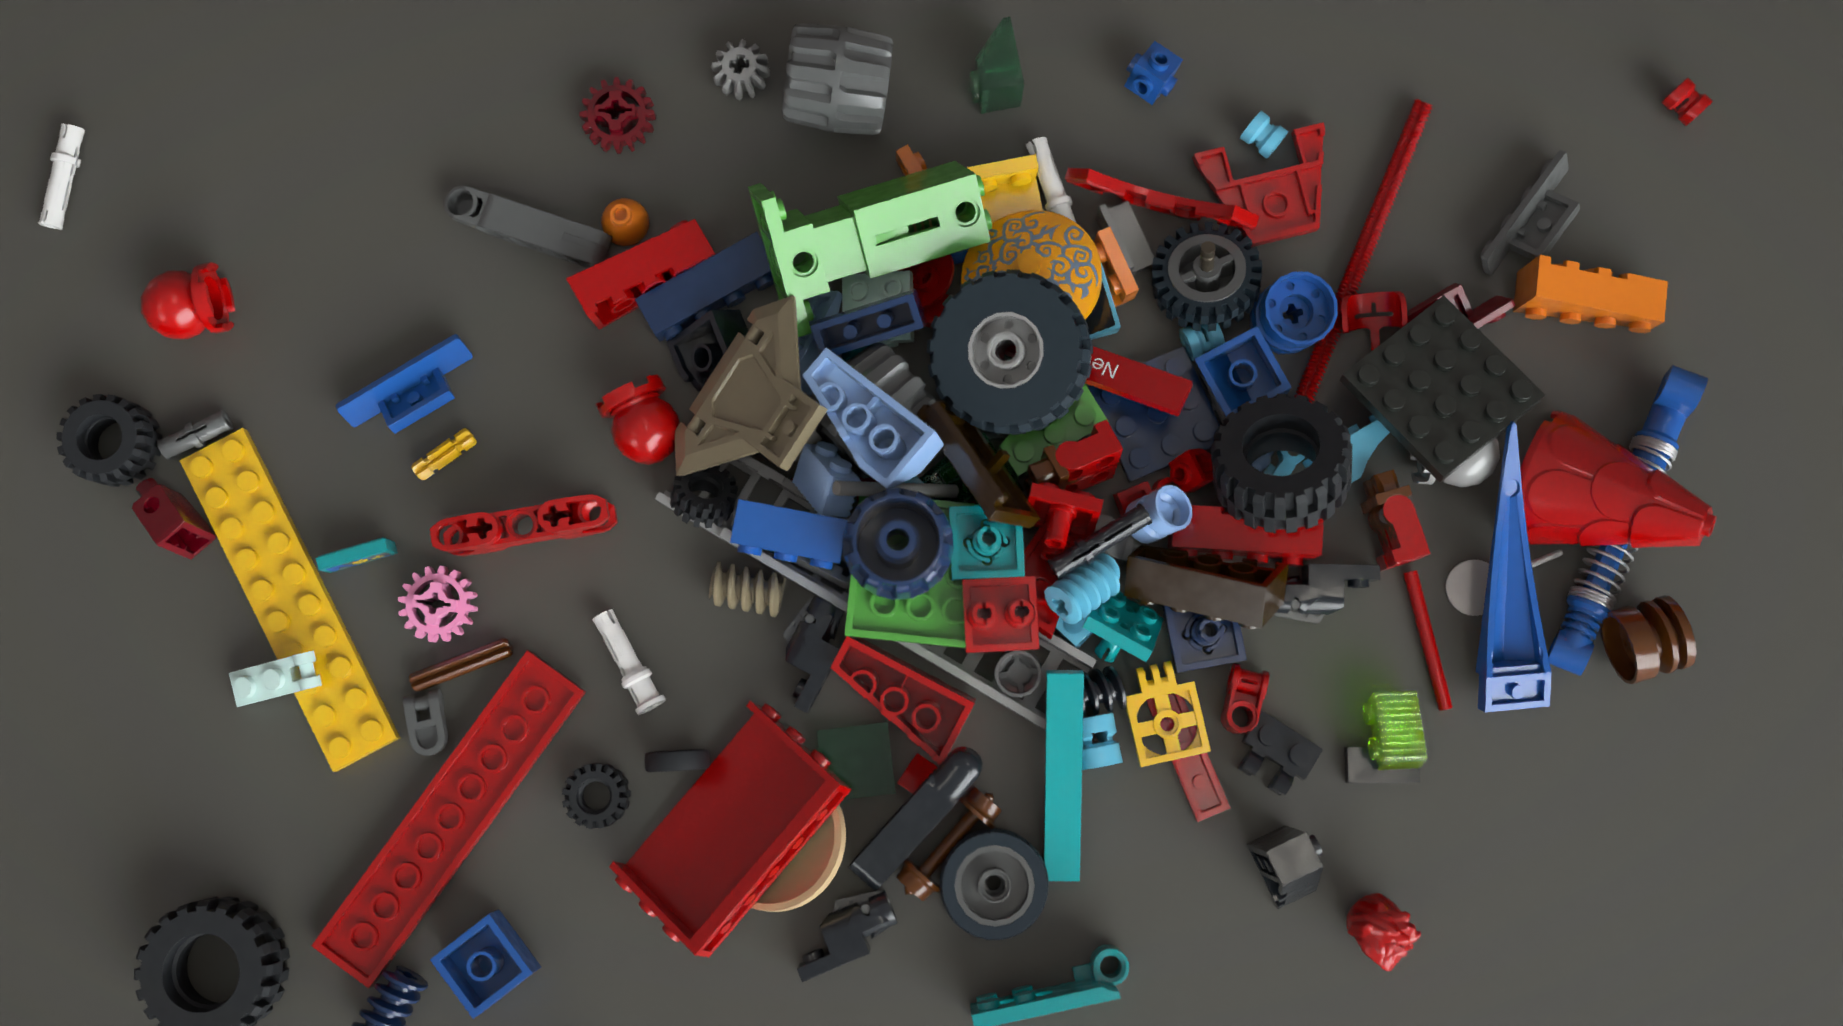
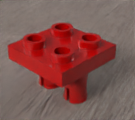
(1063, 515)
(1000, 614)

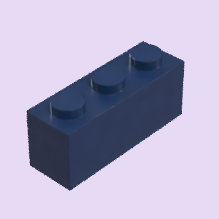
(870, 323)

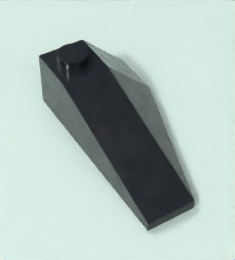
(704, 343)

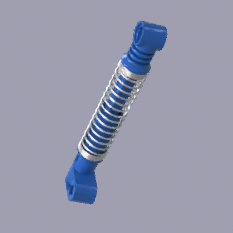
(1656, 447)

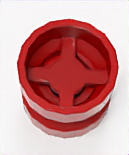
(1691, 108)

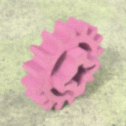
(437, 617)

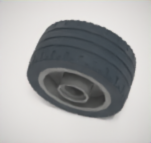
(998, 911)

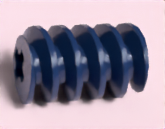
(394, 999)

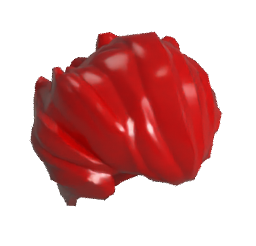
(1381, 929)

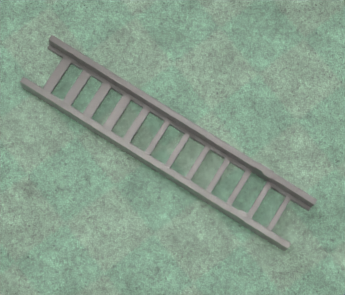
(1058, 648)

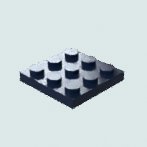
(1151, 435)

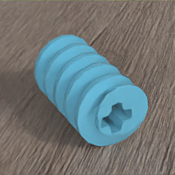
(1084, 589)

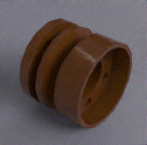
(1648, 639)

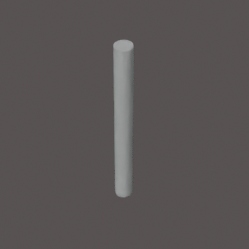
(859, 488)

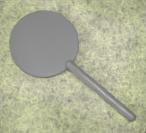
(1468, 582)

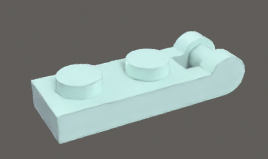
(274, 679)

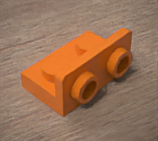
(1117, 272)

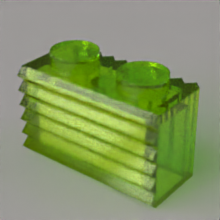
(1396, 730)

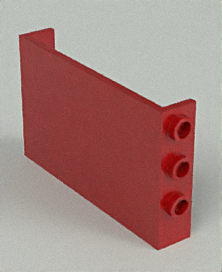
(732, 832)

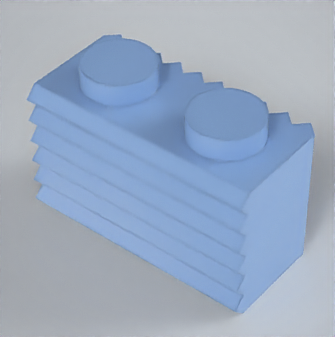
(815, 475)

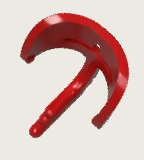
(1385, 302)

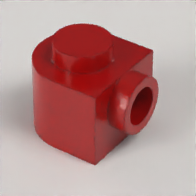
(1192, 470)

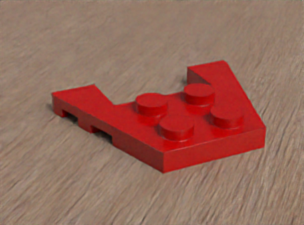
(1283, 198)

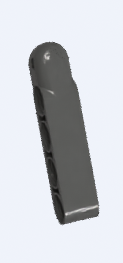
(527, 226)

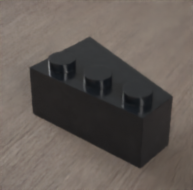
(1288, 863)

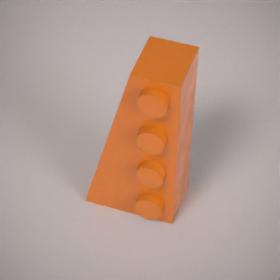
(1589, 295)

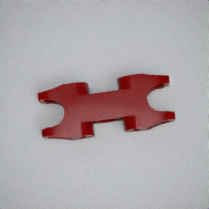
(503, 531)

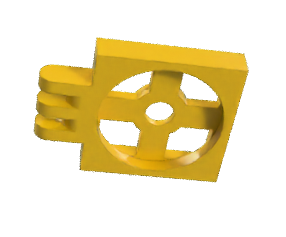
(1159, 689)

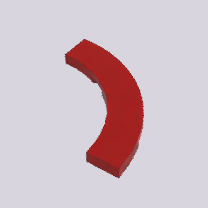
(1161, 202)

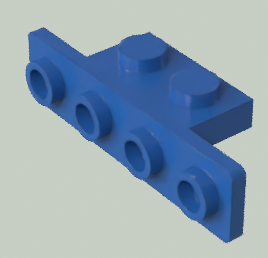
(408, 390)

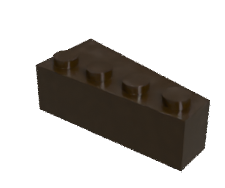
(1206, 585)

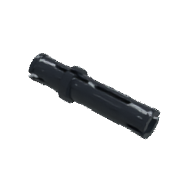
(1088, 548)

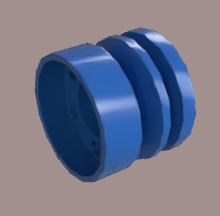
(1305, 298)

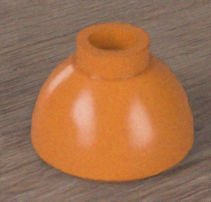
(625, 221)

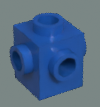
(1153, 73)

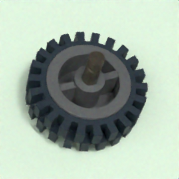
(1206, 276)

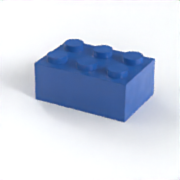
(788, 533)

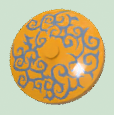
(1045, 246)

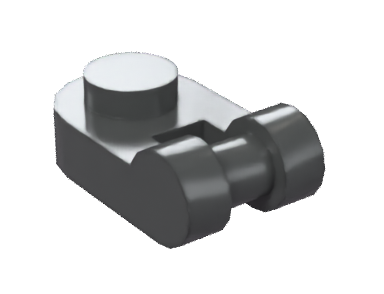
(430, 735)

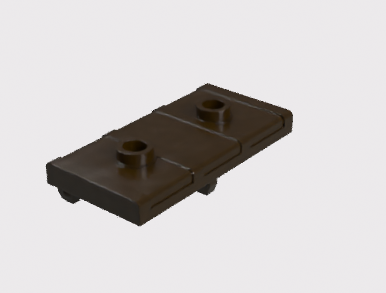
(980, 467)

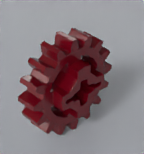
(604, 108)

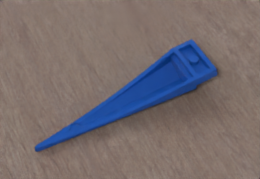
(1512, 643)

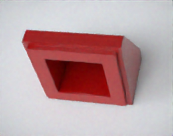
(916, 773)

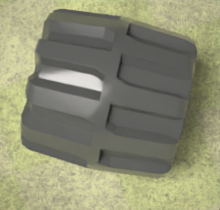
(837, 78)
(893, 377)

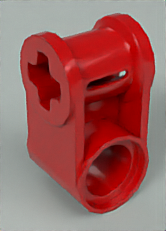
(1244, 696)

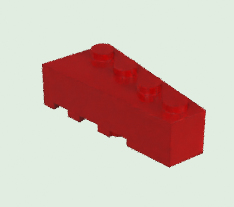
(611, 286)
(1221, 534)
(909, 697)

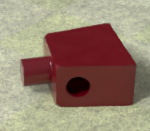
(171, 519)

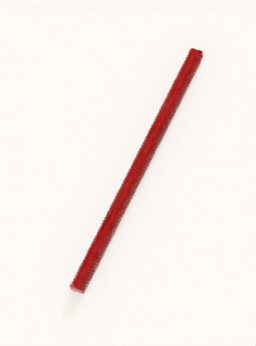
(1367, 241)

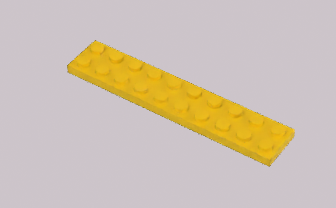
(289, 596)

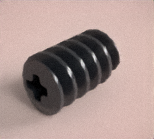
(1103, 688)

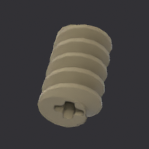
(746, 589)

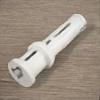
(635, 676)

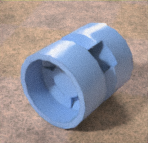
(1168, 510)

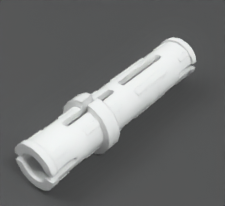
(63, 170)
(1050, 180)

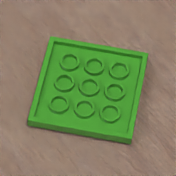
(925, 619)

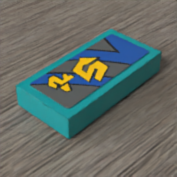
(356, 555)

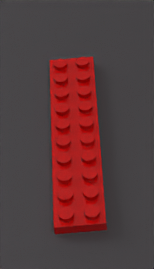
(448, 819)

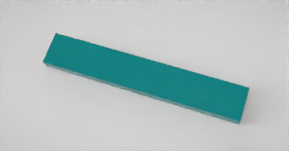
(1063, 774)

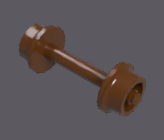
(918, 879)

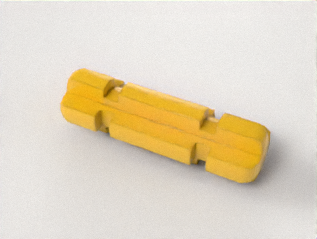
(443, 454)

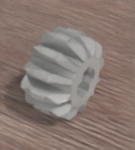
(730, 63)

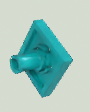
(986, 541)
(1125, 627)

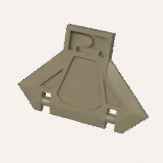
(752, 398)

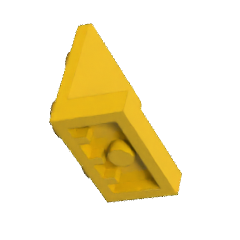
(1009, 186)

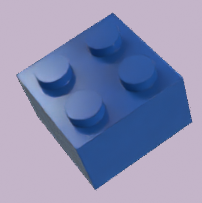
(485, 963)

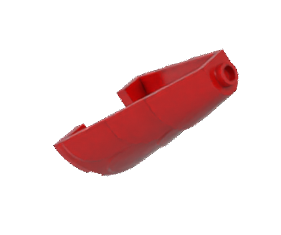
(1600, 493)

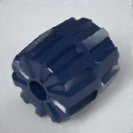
(901, 572)

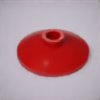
(932, 279)

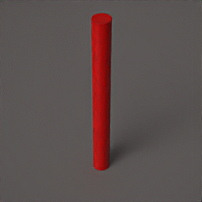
(1428, 640)

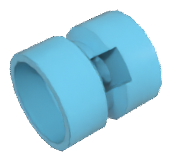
(1106, 750)

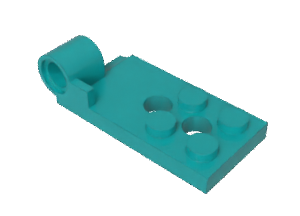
(1089, 988)

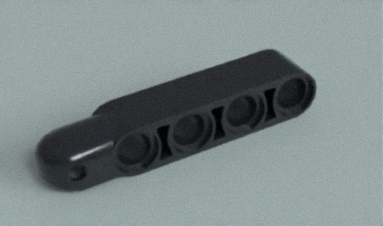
(917, 817)

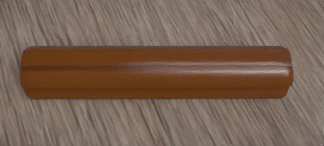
(460, 664)

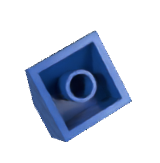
(1242, 371)

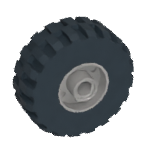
(971, 346)

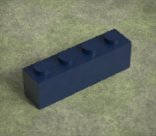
(706, 287)

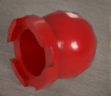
(187, 303)
(641, 420)

